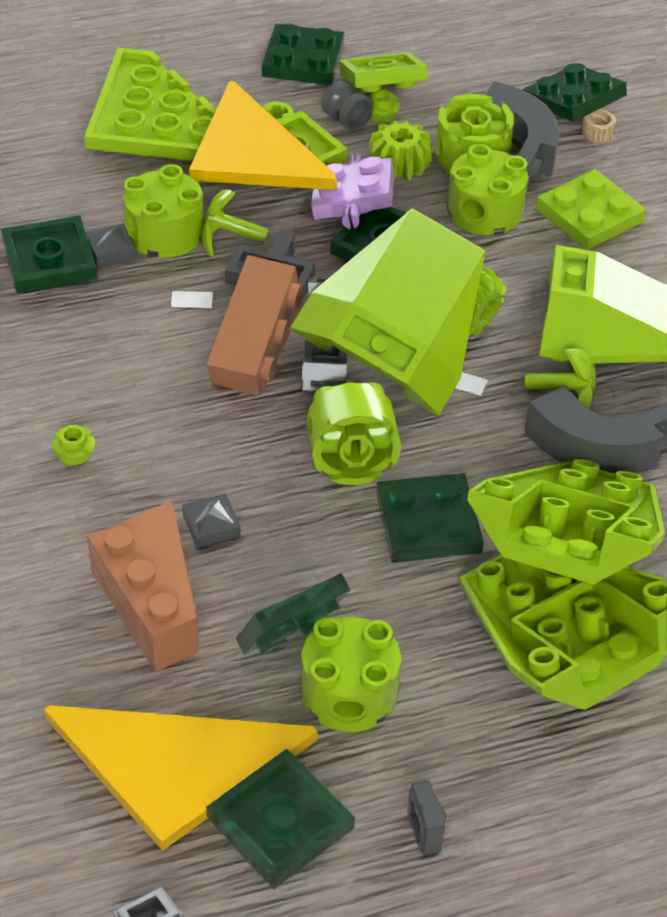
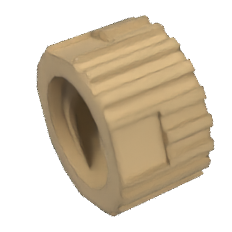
(599, 126)

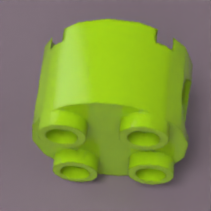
(472, 121)
(487, 190)
(163, 211)
(353, 432)
(350, 672)

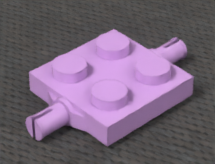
(361, 188)

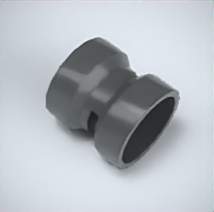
(347, 105)

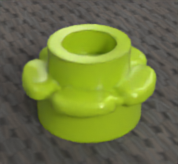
(384, 106)
(73, 445)

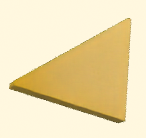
(255, 149)
(171, 764)

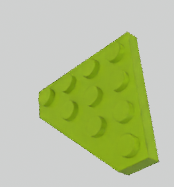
(147, 110)

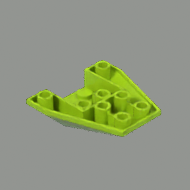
(402, 307)
(603, 310)
(571, 518)
(571, 635)

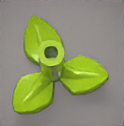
(217, 218)
(581, 381)

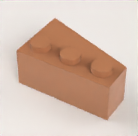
(255, 325)
(148, 583)

